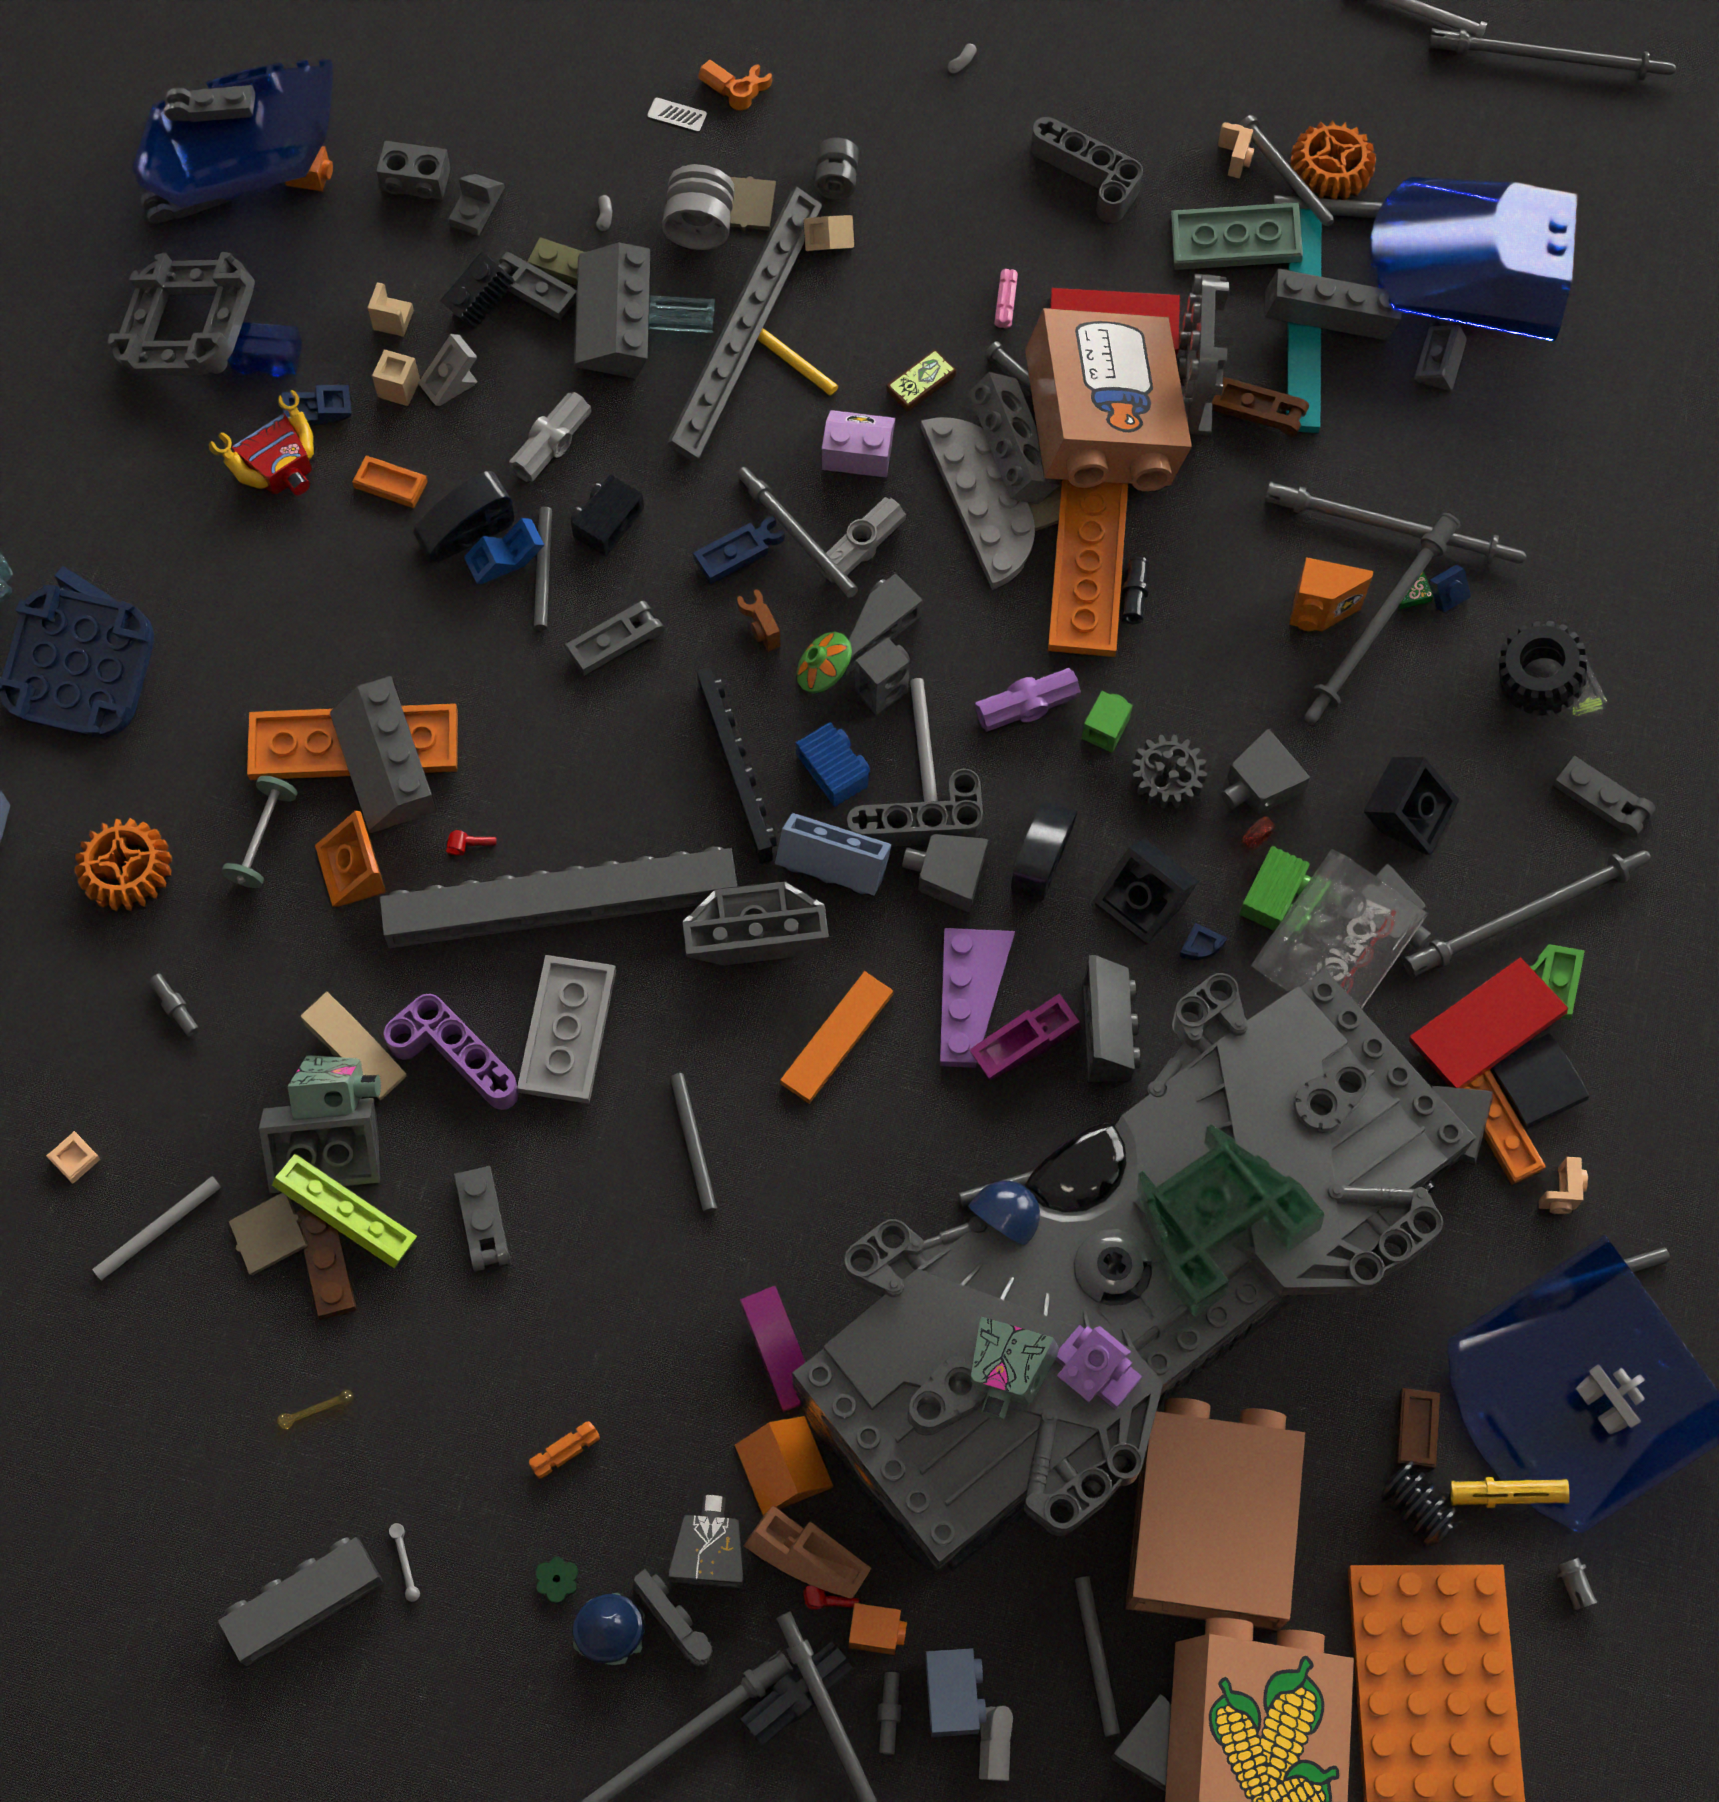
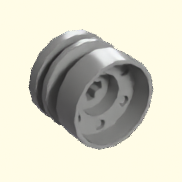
(698, 207)

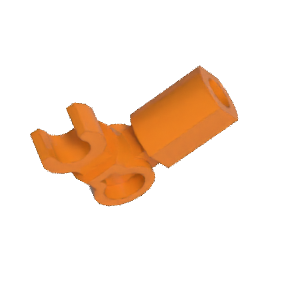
(740, 90)

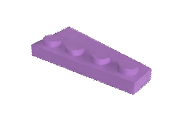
(970, 984)

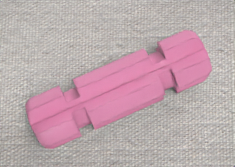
(1006, 298)

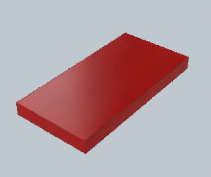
(1121, 303)
(1488, 1024)

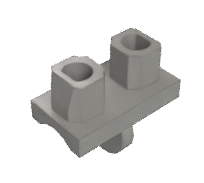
(1621, 1414)

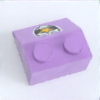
(857, 443)

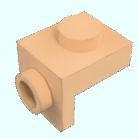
(1237, 139)
(1572, 1184)

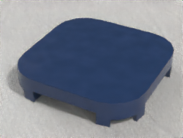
(76, 662)

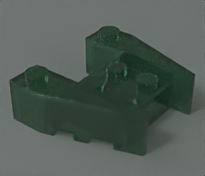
(1212, 1205)

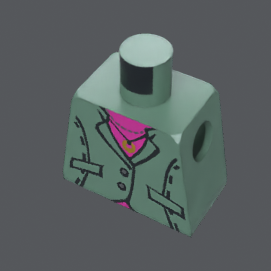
(330, 1087)
(1010, 1365)

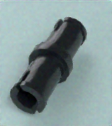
(1135, 590)

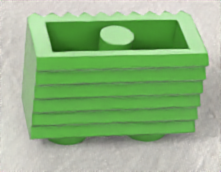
(1275, 888)

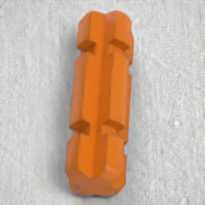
(564, 1449)

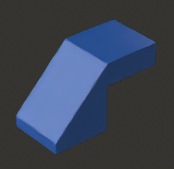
(499, 556)

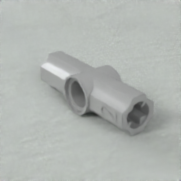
(550, 437)
(873, 527)

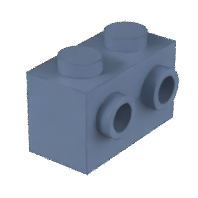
(953, 1692)

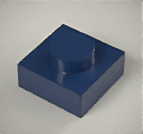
(1450, 588)

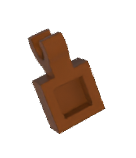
(764, 625)

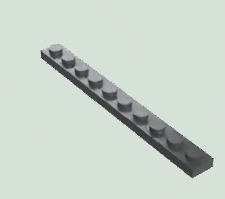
(743, 326)

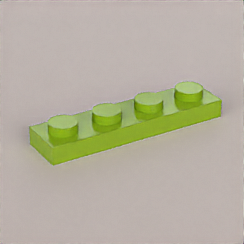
(344, 1210)

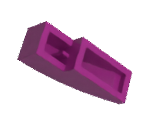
(1026, 1037)
(774, 1342)

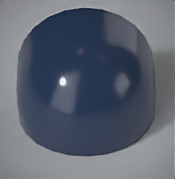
(1008, 1209)

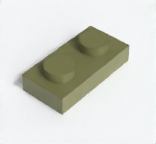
(556, 260)

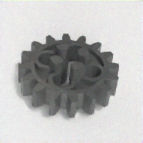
(1151, 775)

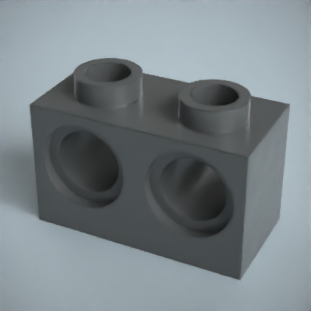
(413, 170)
(882, 675)

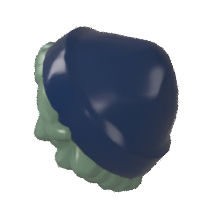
(609, 1629)

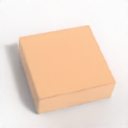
(73, 1157)

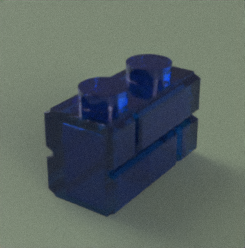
(266, 349)

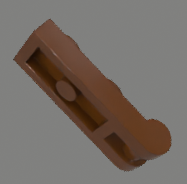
(1260, 405)

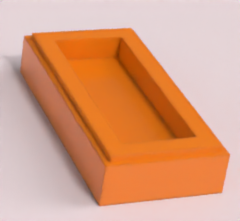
(389, 481)

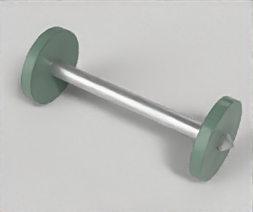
(275, 789)

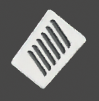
(677, 114)

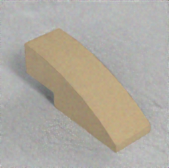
(348, 1039)

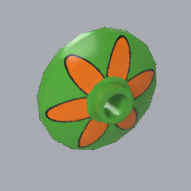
(824, 662)

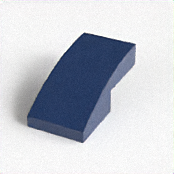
(323, 406)

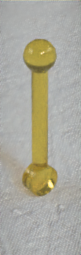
(286, 1420)

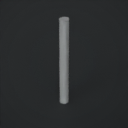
(923, 740)
(156, 1228)

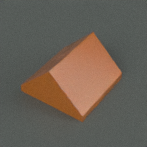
(349, 862)
(783, 1463)

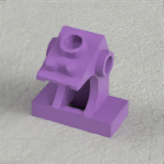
(1097, 1365)

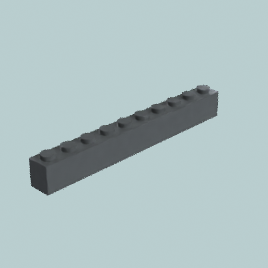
(555, 897)

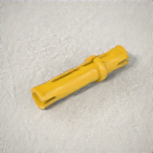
(1509, 1492)

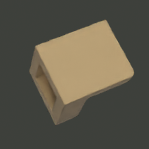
(828, 232)
(389, 314)
(396, 377)

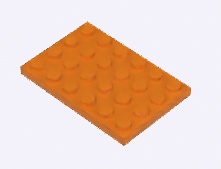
(1435, 1684)

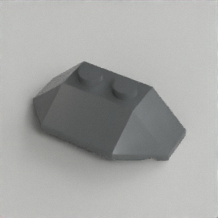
(754, 924)

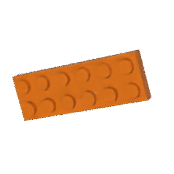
(1088, 569)
(308, 747)

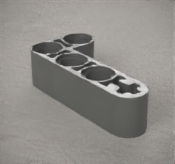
(1091, 161)
(915, 814)

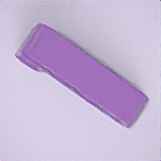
(459, 1054)

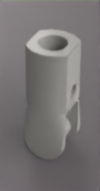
(995, 1744)

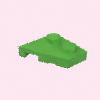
(1561, 972)

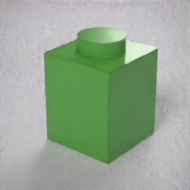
(1107, 721)

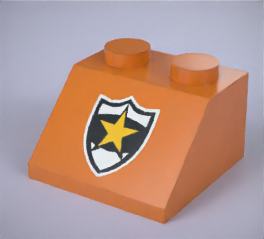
(1328, 594)

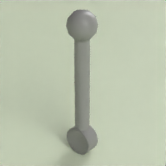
(397, 1532)

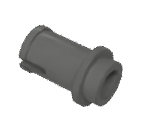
(1576, 1583)

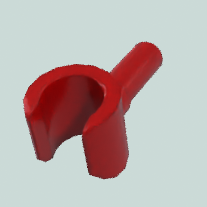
(458, 840)
(816, 1599)

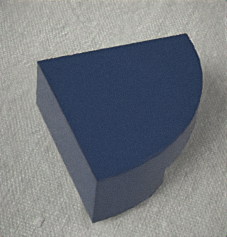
(1202, 943)

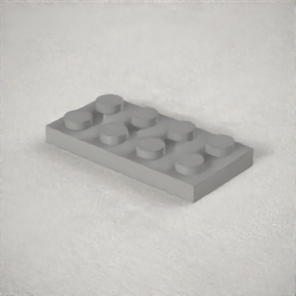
(566, 1029)

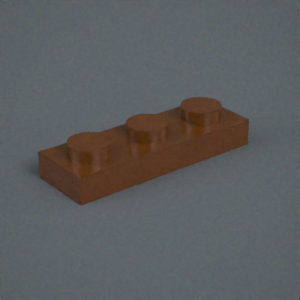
(326, 1267)

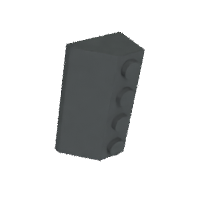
(612, 309)
(381, 756)

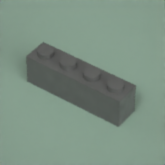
(1330, 304)
(299, 1601)

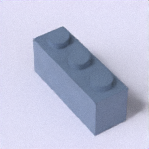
(833, 854)

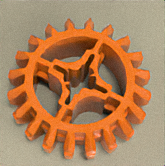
(1338, 152)
(99, 862)

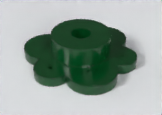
(556, 1568)

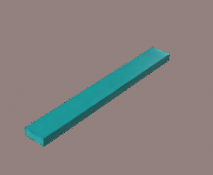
(1305, 340)

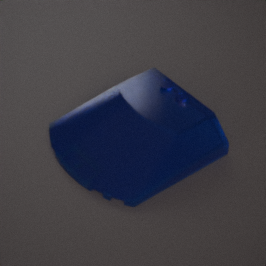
(233, 156)
(1477, 253)
(1521, 1374)

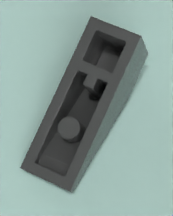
(886, 614)

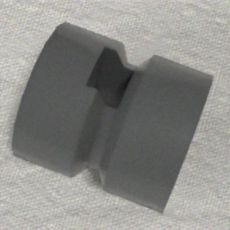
(836, 168)

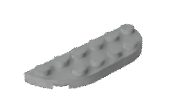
(996, 524)

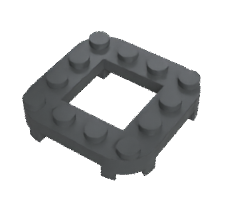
(206, 350)
(1202, 361)

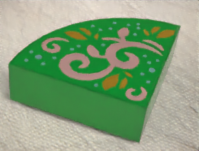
(1418, 594)

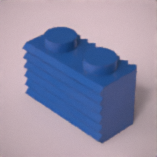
(833, 763)

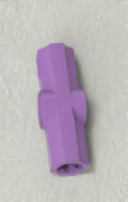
(1027, 699)

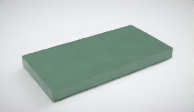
(1236, 236)

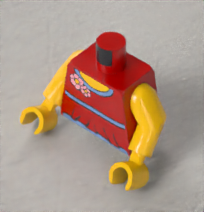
(274, 454)

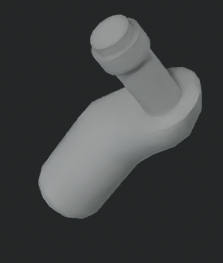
(964, 59)
(605, 216)

